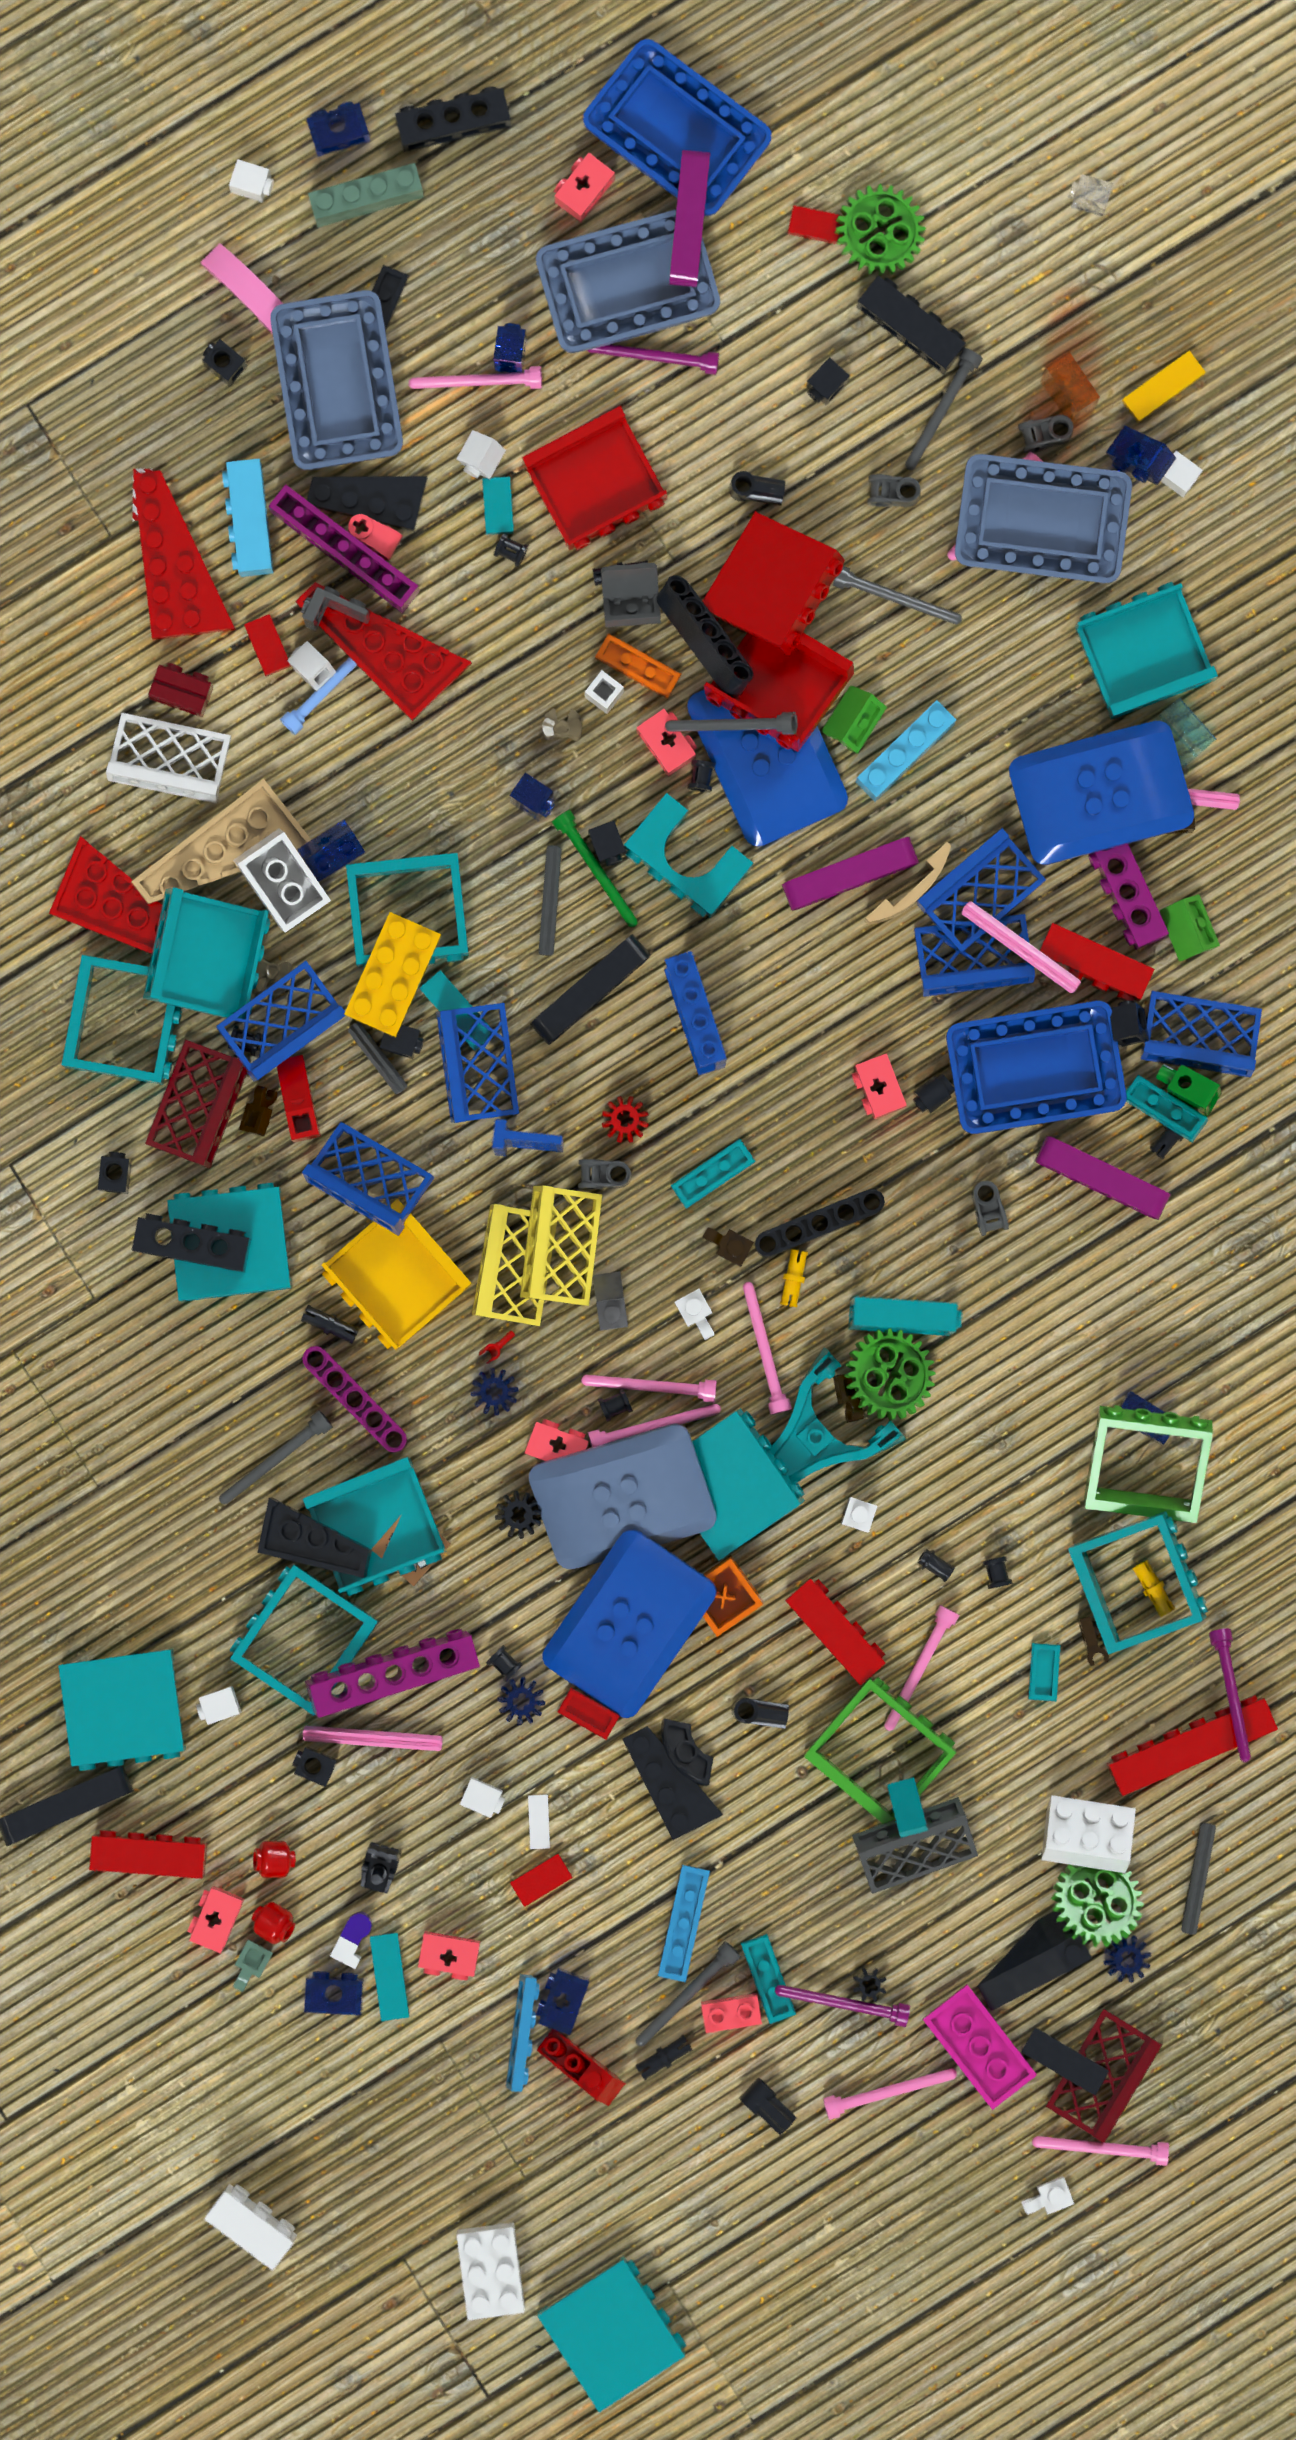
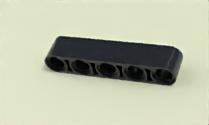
(704, 636)
(590, 989)
(829, 1212)
(65, 1805)

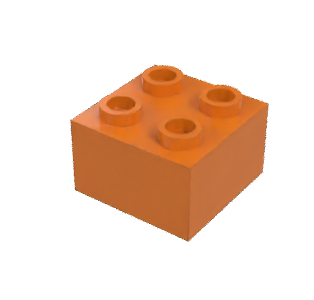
(734, 1596)

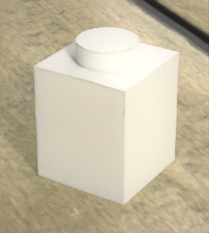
(251, 181)
(480, 455)
(1181, 475)
(311, 665)
(604, 692)
(858, 1514)
(218, 1705)
(482, 1798)

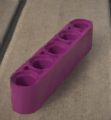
(689, 218)
(850, 873)
(1102, 1177)
(342, 1392)

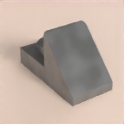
(610, 1301)

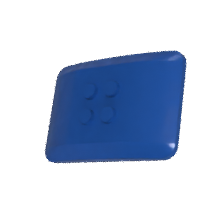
(662, 107)
(765, 784)
(1101, 792)
(1035, 1067)
(629, 1623)

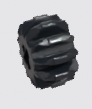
(509, 1513)

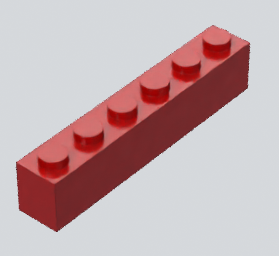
(1188, 1747)

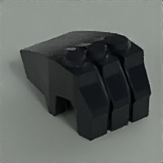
(379, 1867)

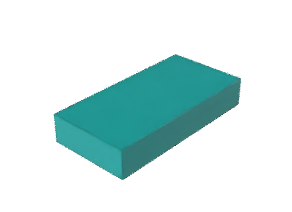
(498, 505)
(1044, 1672)
(907, 1807)

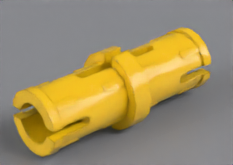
(793, 1278)
(1153, 1588)

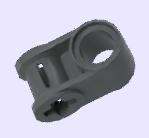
(1044, 433)
(891, 490)
(601, 1174)
(989, 1210)

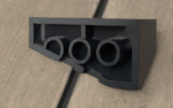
(1034, 1961)

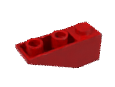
(298, 1099)
(581, 2067)

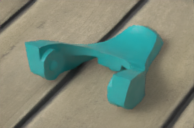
(807, 1443)

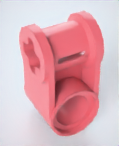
(378, 537)

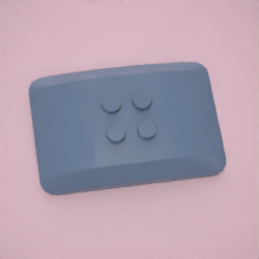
(618, 285)
(336, 380)
(1043, 518)
(631, 1483)

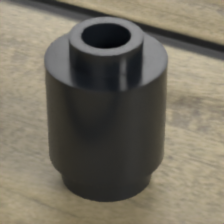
(933, 1093)

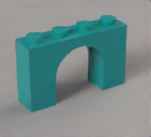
(706, 891)

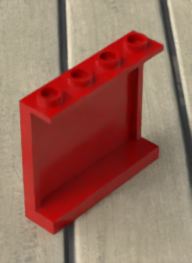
(594, 479)
(773, 582)
(782, 683)

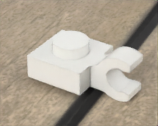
(695, 1310)
(1052, 2196)

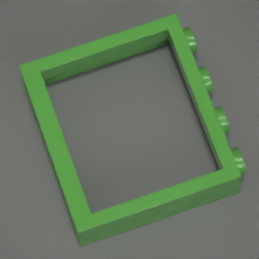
(1140, 1503)
(901, 1706)

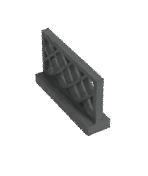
(886, 1838)

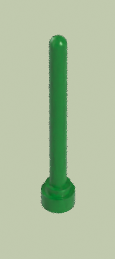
(566, 824)

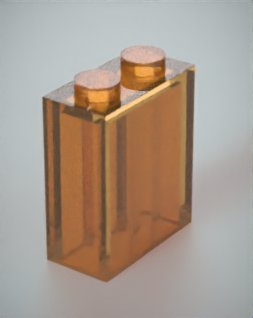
(1070, 388)

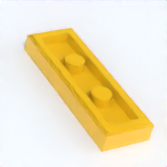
(1163, 386)

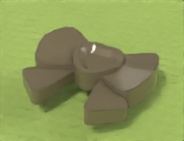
(553, 728)
(273, 972)

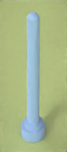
(294, 719)

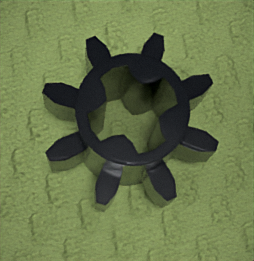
(872, 1992)

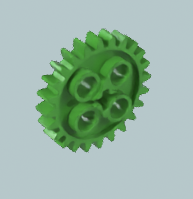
(866, 209)
(911, 1387)
(1075, 1910)

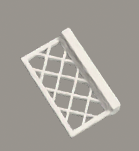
(161, 780)

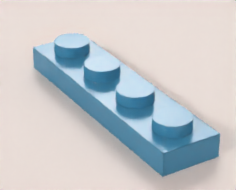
(683, 1923)
(521, 2044)

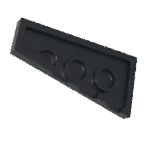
(385, 499)
(304, 1540)
(677, 1798)

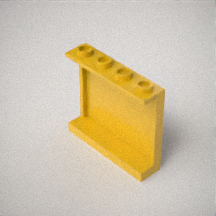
(396, 1278)

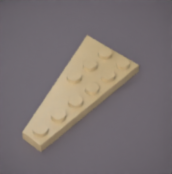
(213, 847)

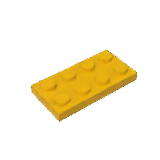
(392, 974)

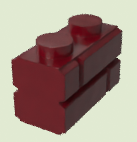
(181, 690)

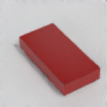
(814, 224)
(267, 645)
(588, 1713)
(541, 1880)

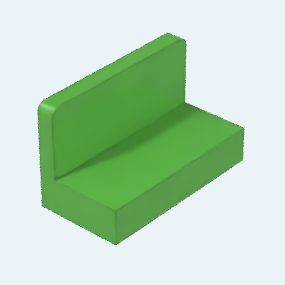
(854, 718)
(1189, 927)

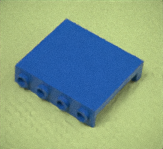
(695, 1013)

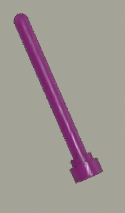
(706, 362)
(1221, 1640)
(897, 2013)

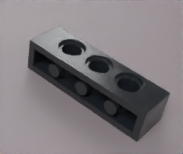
(442, 131)
(233, 1259)

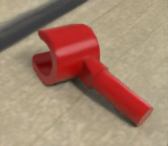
(494, 1349)

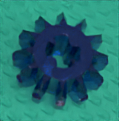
(488, 1398)
(527, 1707)
(1137, 1959)

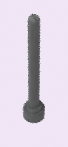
(968, 362)
(847, 579)
(783, 723)
(317, 1425)
(725, 1956)

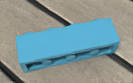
(249, 517)
(905, 751)

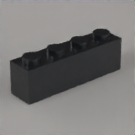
(911, 324)

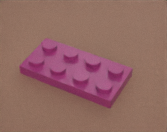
(979, 2046)

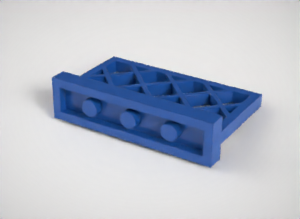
(965, 872)
(971, 978)
(297, 1039)
(1203, 1057)
(454, 1069)
(504, 1138)
(357, 1199)

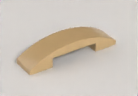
(886, 911)

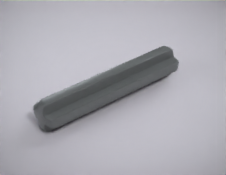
(377, 1058)

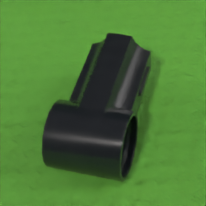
(760, 489)
(764, 1713)
(763, 2102)

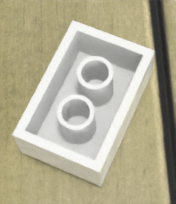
(282, 880)
(1088, 1834)
(251, 2226)
(490, 2271)

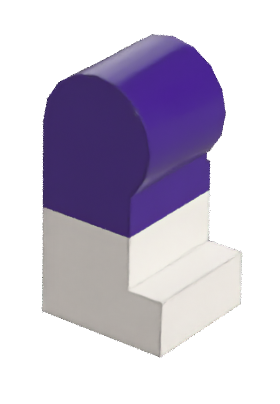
(355, 1929)

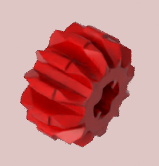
(633, 1114)

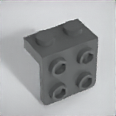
(630, 594)
(314, 608)

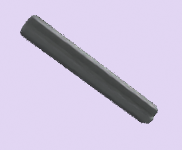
(550, 900)
(1198, 1878)

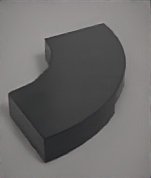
(684, 1753)

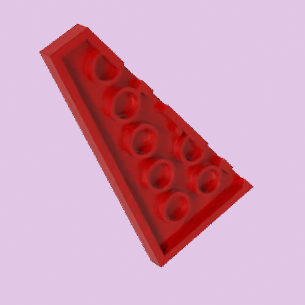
(393, 657)

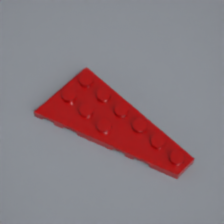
(176, 579)
(105, 901)

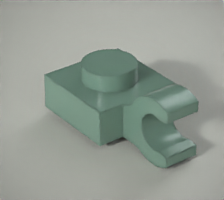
(252, 1962)

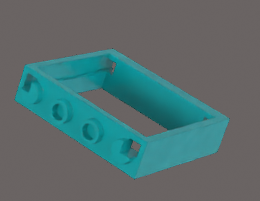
(409, 865)
(77, 1019)
(904, 1315)
(1096, 1599)
(270, 1602)

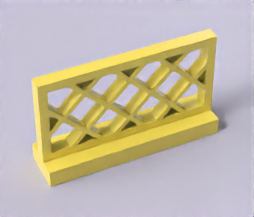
(539, 1238)
(490, 1267)

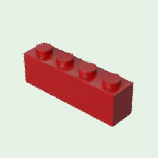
(1097, 963)
(833, 1629)
(147, 1855)

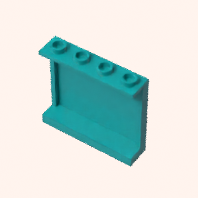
(1144, 650)
(205, 954)
(248, 1211)
(743, 1481)
(368, 1508)
(121, 1709)
(613, 2334)

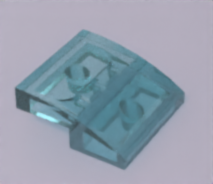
(1188, 731)

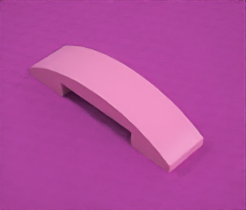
(242, 283)

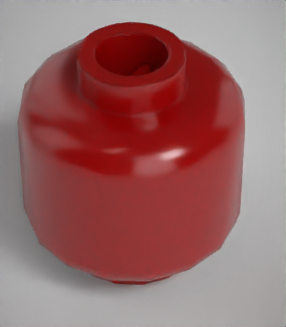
(273, 1859)
(273, 1923)

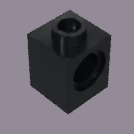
(228, 373)
(827, 382)
(607, 843)
(1129, 1023)
(405, 1044)
(115, 1186)
(327, 1766)

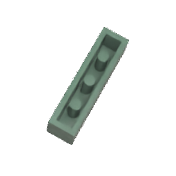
(366, 195)

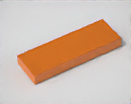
(638, 666)

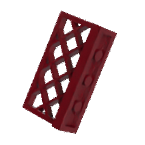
(219, 1113)
(1126, 2087)

